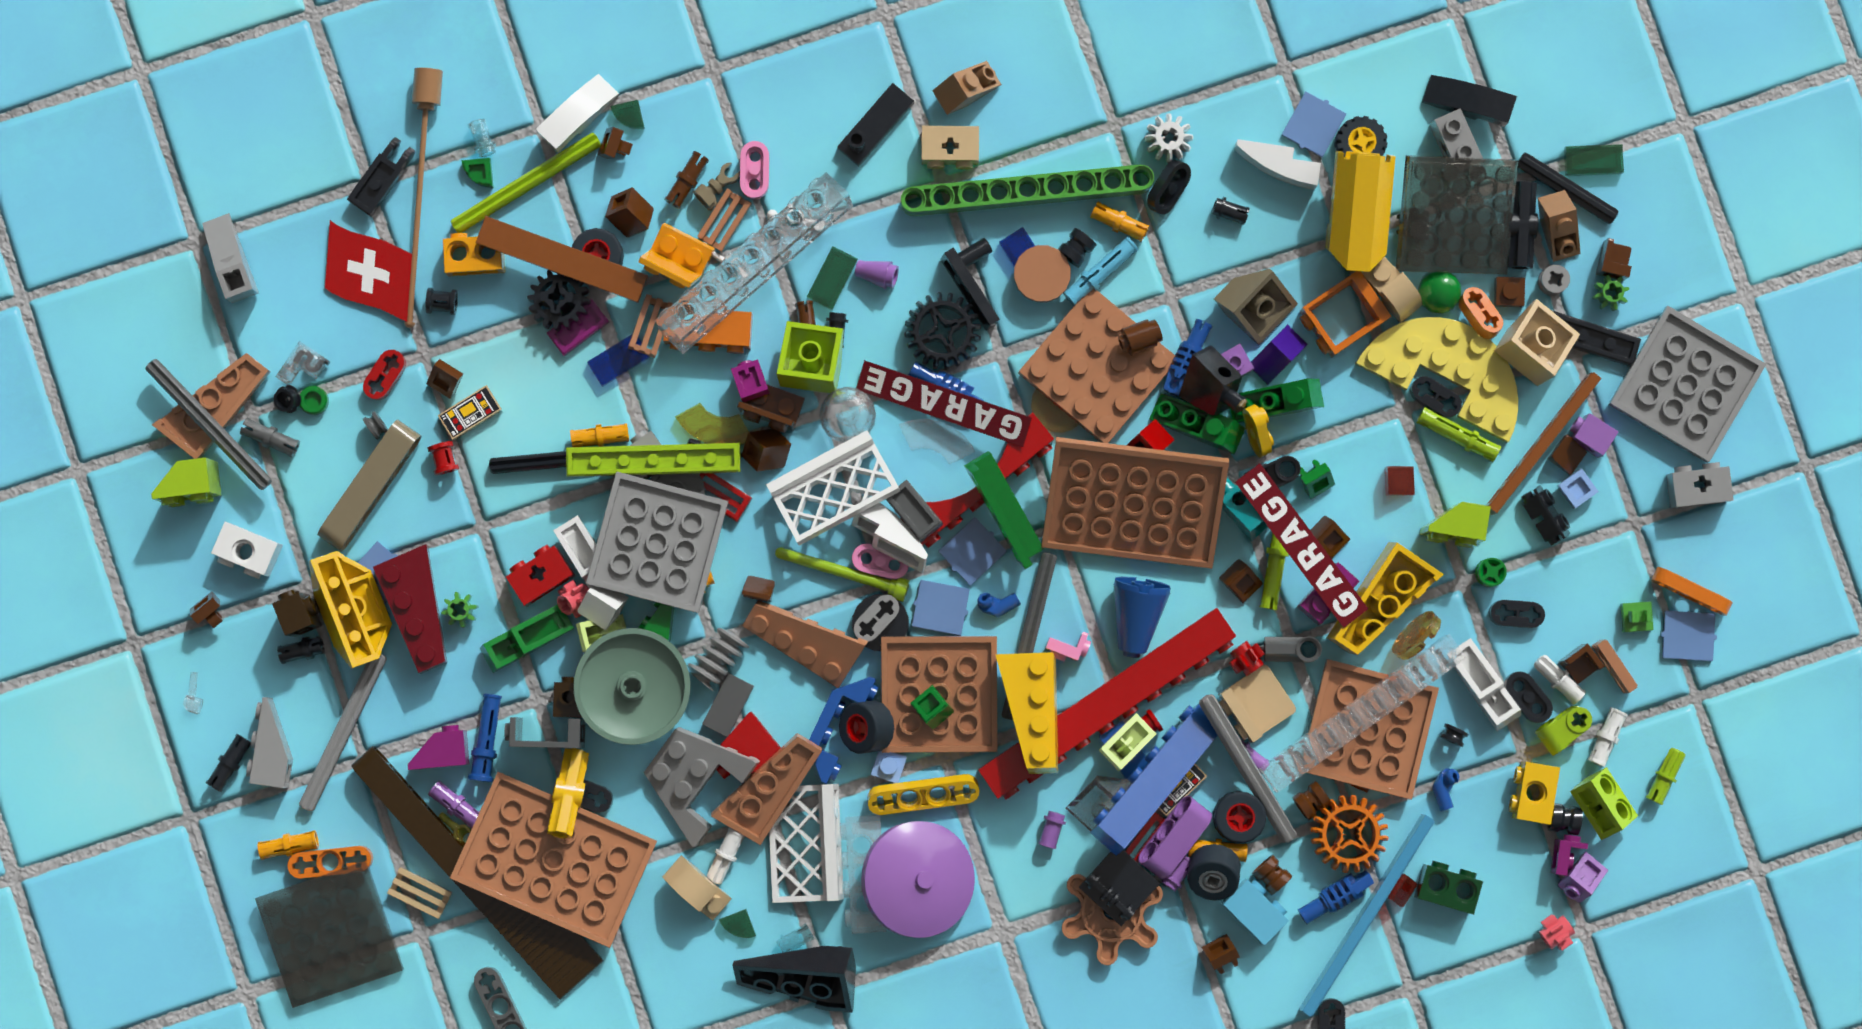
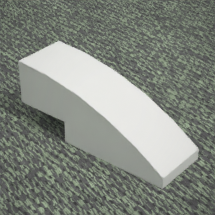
(577, 113)
(1279, 163)
(891, 536)
(577, 544)
(1486, 687)

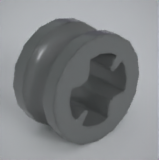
(375, 425)

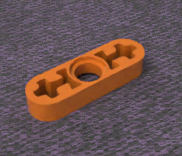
(1691, 591)
(308, 856)

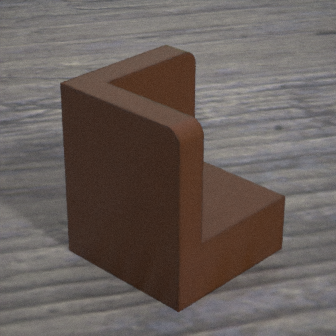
(629, 212)
(1614, 260)
(766, 450)
(1581, 663)

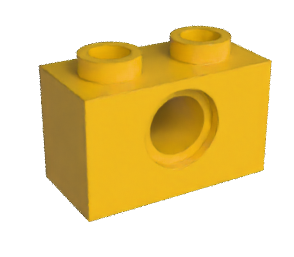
(1546, 779)

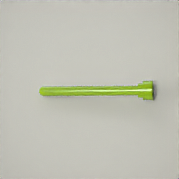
(895, 587)

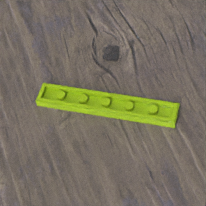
(653, 459)

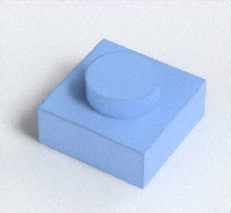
(1577, 488)
(889, 766)

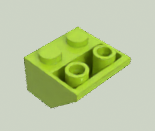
(189, 480)
(1462, 522)

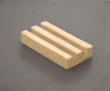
(398, 882)

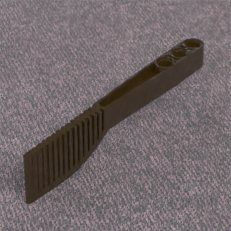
(550, 950)

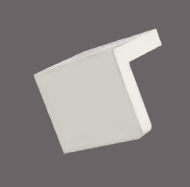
(602, 606)

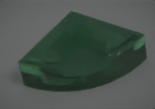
(629, 114)
(739, 924)

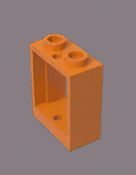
(1367, 297)

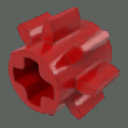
(1246, 658)

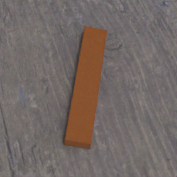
(561, 259)
(1543, 442)

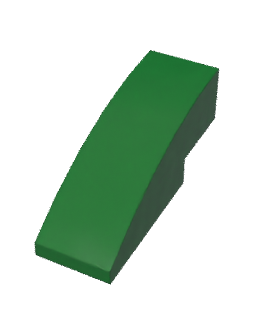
(525, 638)

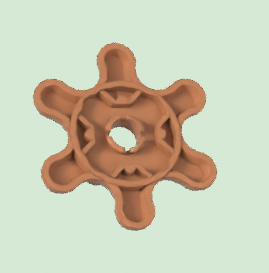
(1107, 931)

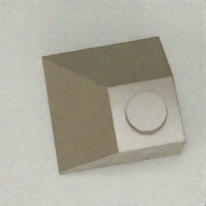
(1256, 303)

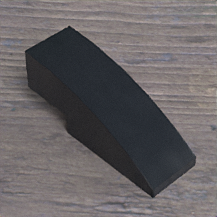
(1473, 99)

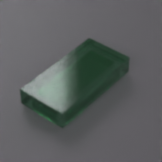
(1593, 160)
(832, 278)

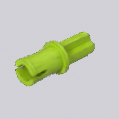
(1666, 775)

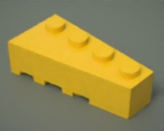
(1387, 591)
(1032, 699)

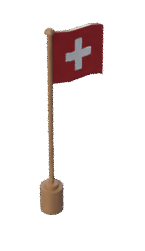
(374, 269)

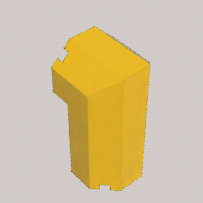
(1360, 209)

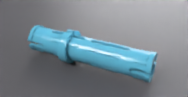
(1091, 279)

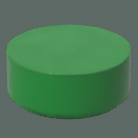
(314, 400)

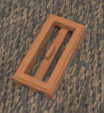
(736, 200)
(657, 303)
(1614, 666)

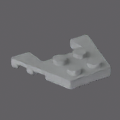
(685, 768)

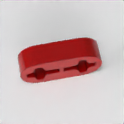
(379, 370)

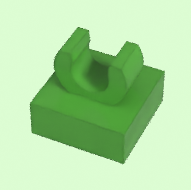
(1636, 616)

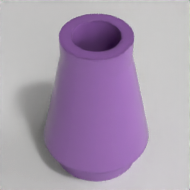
(878, 272)

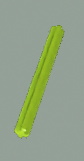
(525, 183)

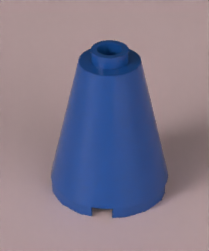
(1138, 612)

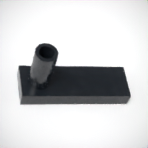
(875, 124)
(957, 265)

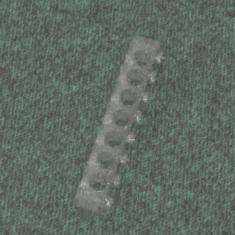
(751, 277)
(1362, 713)

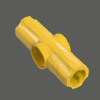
(568, 793)

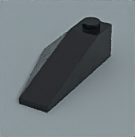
(812, 974)

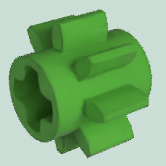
(1613, 286)
(467, 607)

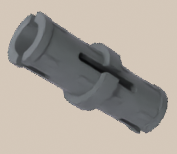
(269, 437)

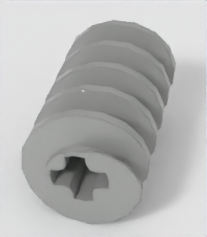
(717, 657)

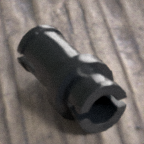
(306, 648)

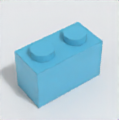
(1256, 911)

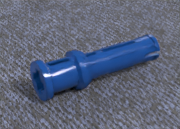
(484, 753)

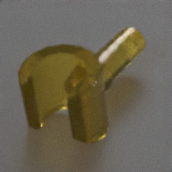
(459, 830)

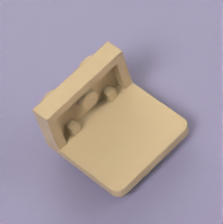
(1256, 703)

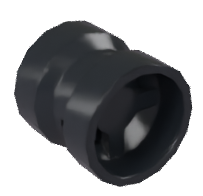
(1077, 247)
(1566, 819)

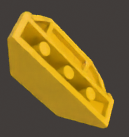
(350, 607)

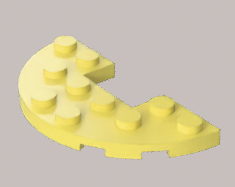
(1456, 355)

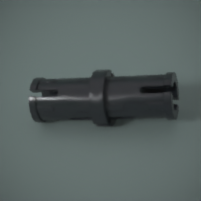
(229, 763)

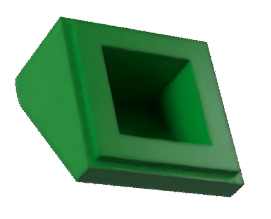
(932, 707)

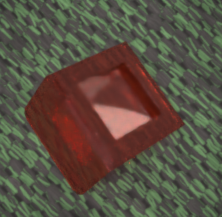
(1399, 480)
(1402, 890)

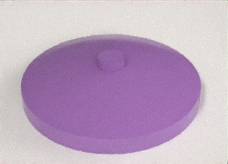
(918, 879)

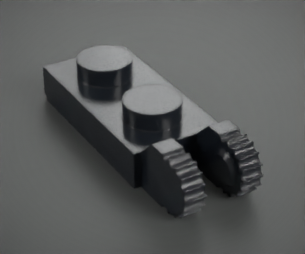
(380, 178)

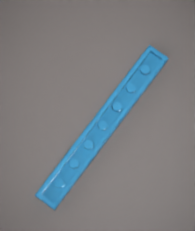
(1367, 915)

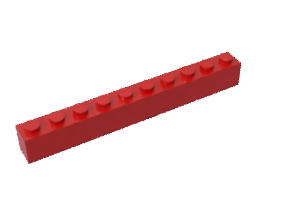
(1118, 697)

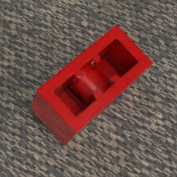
(556, 574)

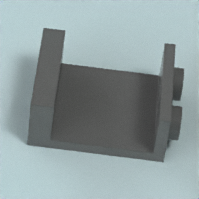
(576, 735)

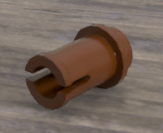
(805, 312)

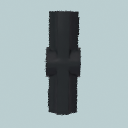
(1523, 226)

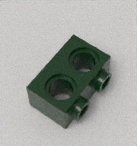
(1446, 894)

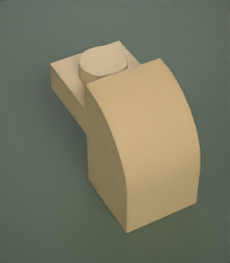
(1395, 289)
(696, 888)

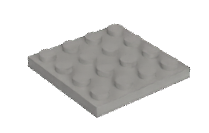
(1687, 384)
(657, 542)

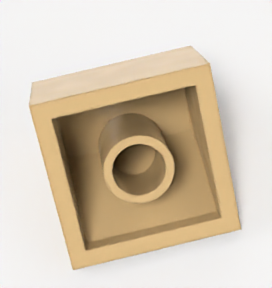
(1537, 343)

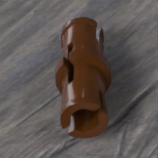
(686, 179)

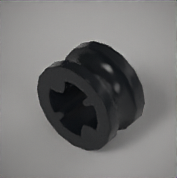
(1453, 735)

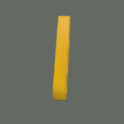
(923, 799)

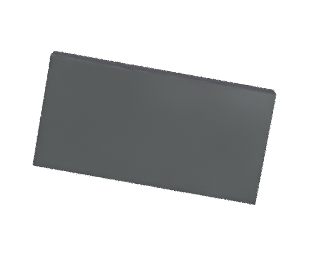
(914, 511)
(728, 705)

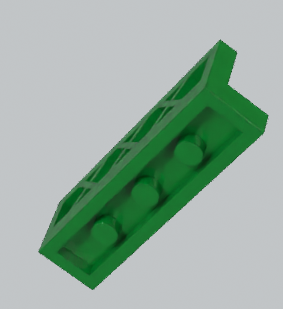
(1004, 508)

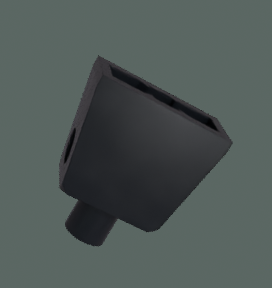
(1212, 383)

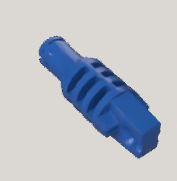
(1183, 356)
(941, 379)
(1336, 896)

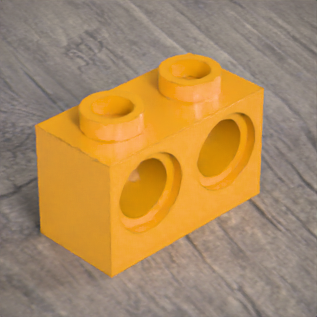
(473, 262)

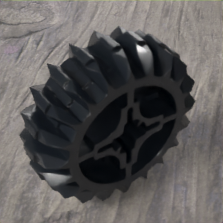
(930, 336)

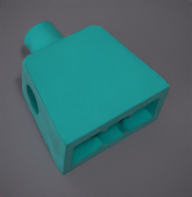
(1243, 515)

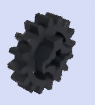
(558, 312)

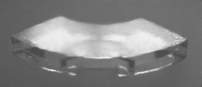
(936, 437)

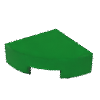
(479, 171)

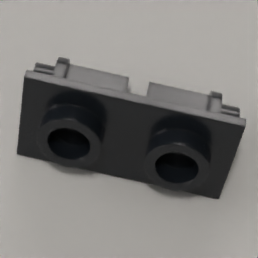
(1553, 523)

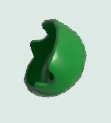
(1439, 291)

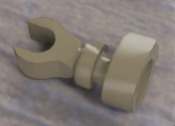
(706, 195)

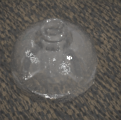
(847, 414)

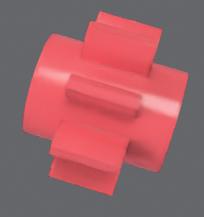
(571, 597)
(1557, 932)

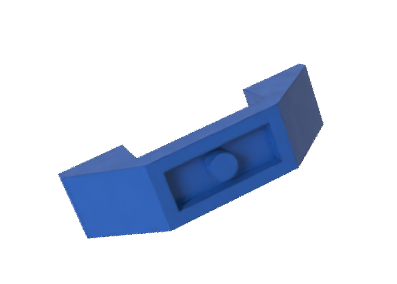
(857, 691)

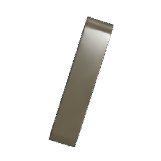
(369, 485)

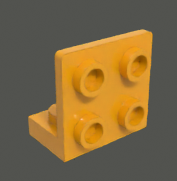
(677, 257)

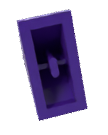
(1278, 354)

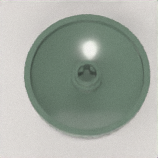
(631, 686)

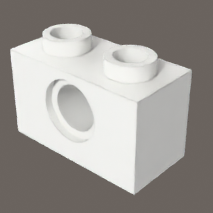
(263, 550)

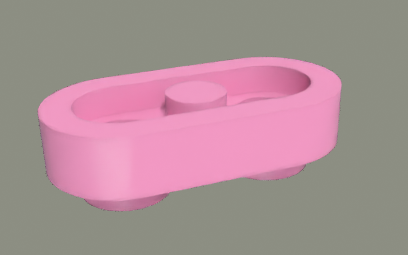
(754, 171)
(879, 565)

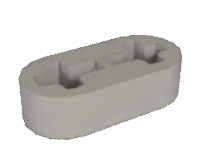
(871, 613)

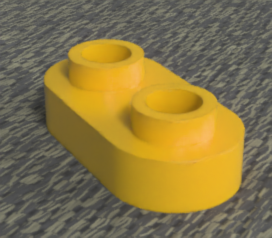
(1257, 431)

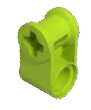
(1560, 732)

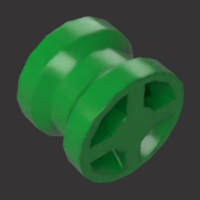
(1495, 569)

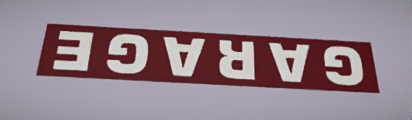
(944, 403)
(1301, 545)

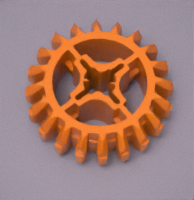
(1358, 823)

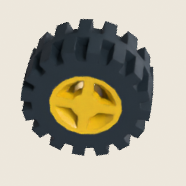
(1361, 132)

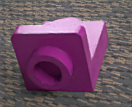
(750, 380)
(1562, 858)

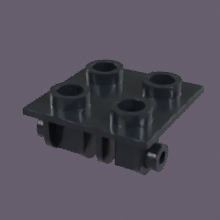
(1119, 886)

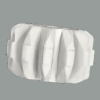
(1164, 129)

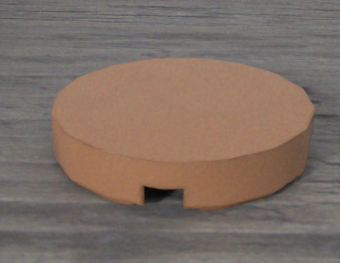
(1042, 273)

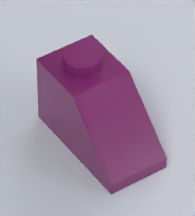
(443, 750)

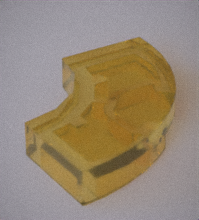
(712, 428)

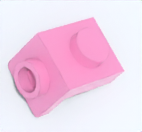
(1062, 650)

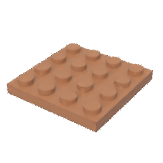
(1089, 373)
(964, 675)
(1386, 753)

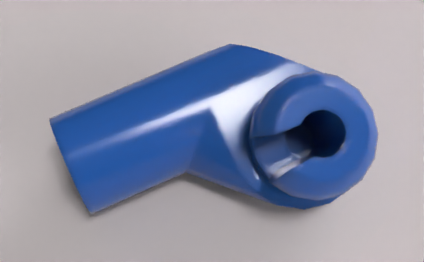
(995, 606)
(1442, 787)

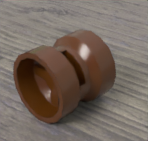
(1311, 800)
(1272, 875)

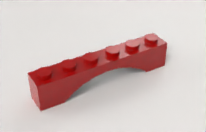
(1013, 460)

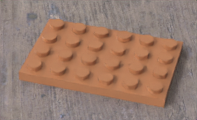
(1134, 502)
(567, 881)

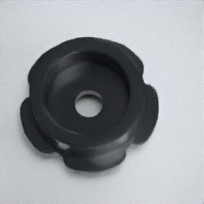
(281, 401)

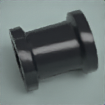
(432, 305)

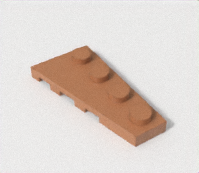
(221, 399)
(815, 647)
(764, 795)

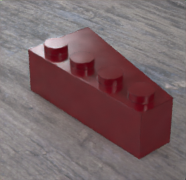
(413, 601)

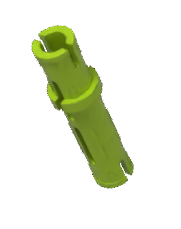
(1459, 434)
(1273, 574)

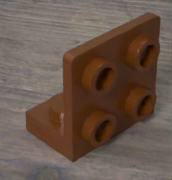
(777, 408)

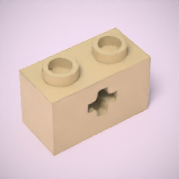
(962, 137)

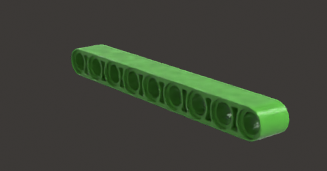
(1038, 181)

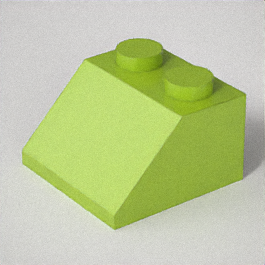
(810, 357)

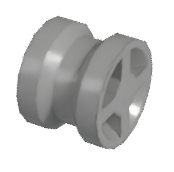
(1548, 283)

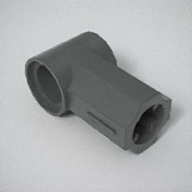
(1288, 649)

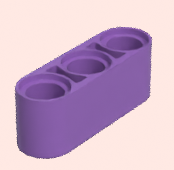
(1175, 837)

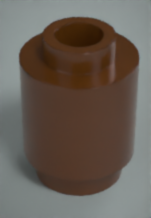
(1140, 336)

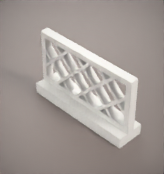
(825, 467)
(830, 847)

